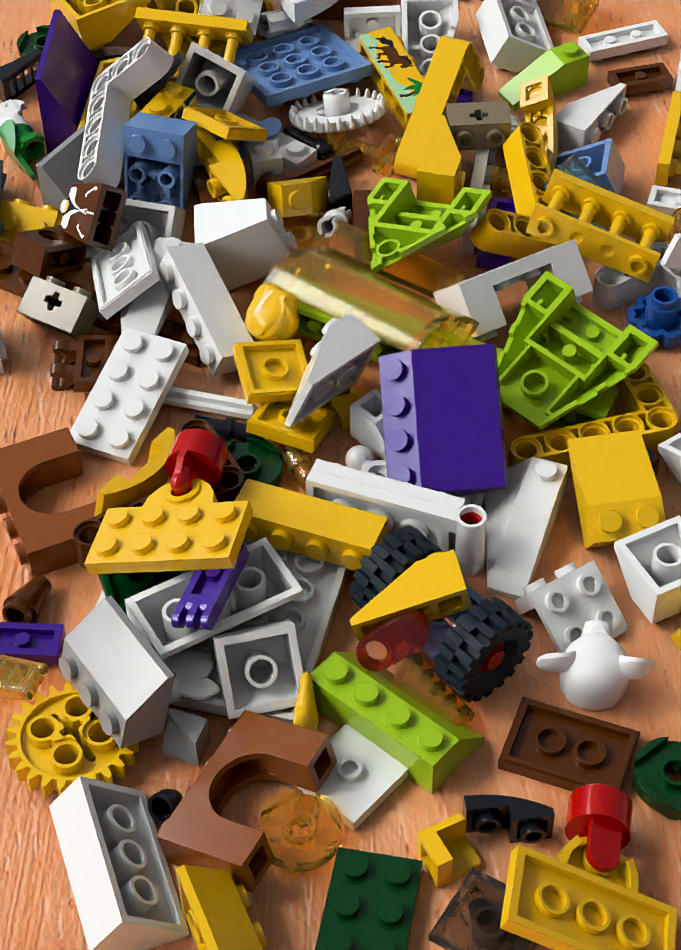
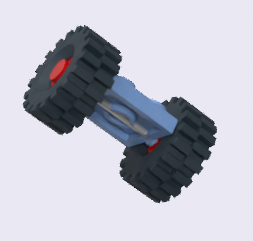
(471, 647)

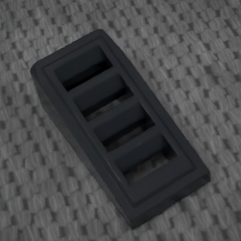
(12, 86)
(145, 97)
(339, 190)

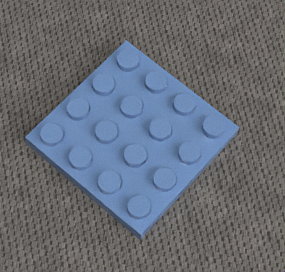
(300, 64)

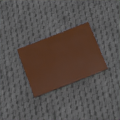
(567, 747)

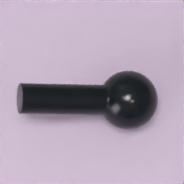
(324, 151)

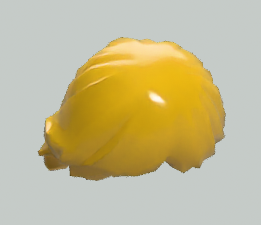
(272, 314)

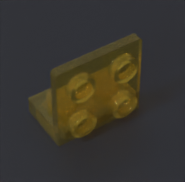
(567, 14)

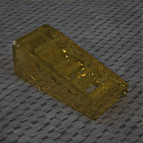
(12, 671)
(421, 683)

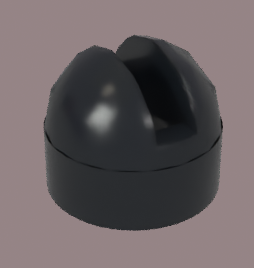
(163, 804)

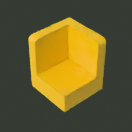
(446, 850)

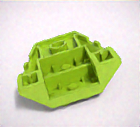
(563, 354)

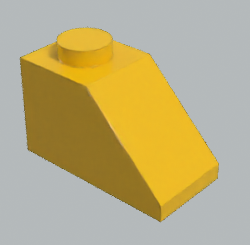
(298, 196)

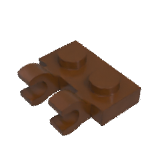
(90, 356)

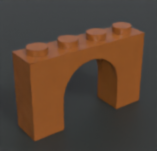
(26, 468)
(251, 752)

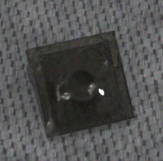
(475, 918)

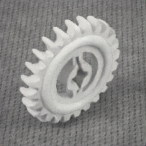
(338, 111)

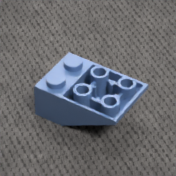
(159, 159)

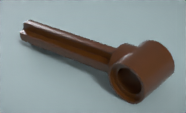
(350, 158)

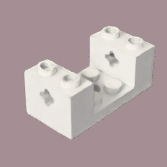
(477, 294)

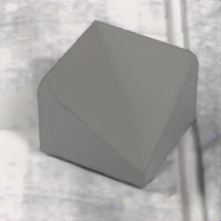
(185, 737)

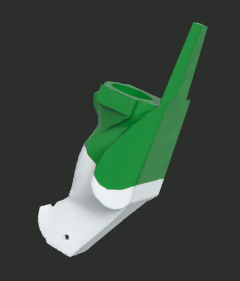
(18, 136)

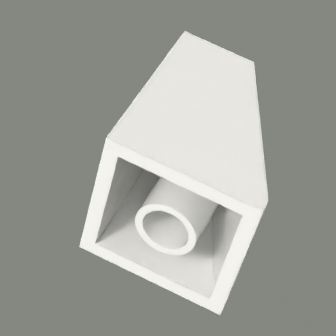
(215, 80)
(242, 238)

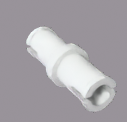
(331, 218)

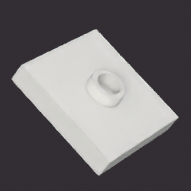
(360, 777)

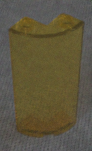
(384, 307)

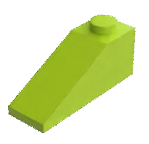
(564, 65)

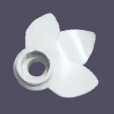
(191, 675)

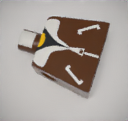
(93, 213)

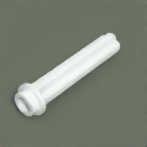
(210, 403)

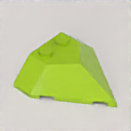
(408, 227)

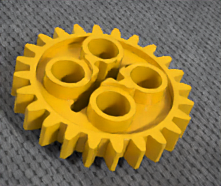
(45, 759)

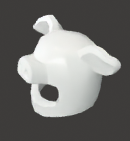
(595, 668)

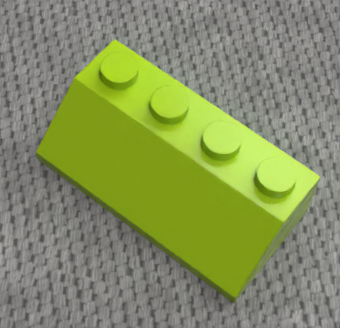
(392, 719)

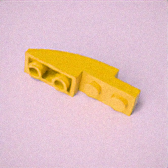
(223, 166)

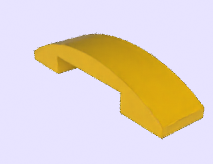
(539, 108)
(145, 482)

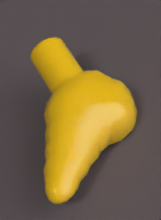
(305, 707)

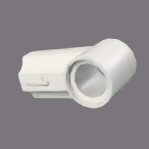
(278, 23)

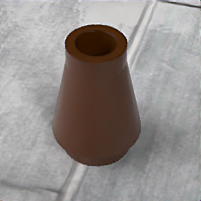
(27, 601)

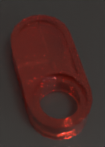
(400, 636)

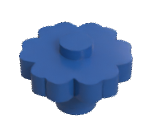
(658, 315)

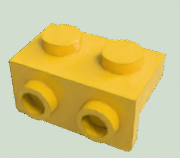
(22, 217)

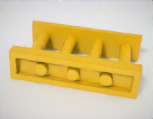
(204, 27)
(671, 144)
(608, 210)

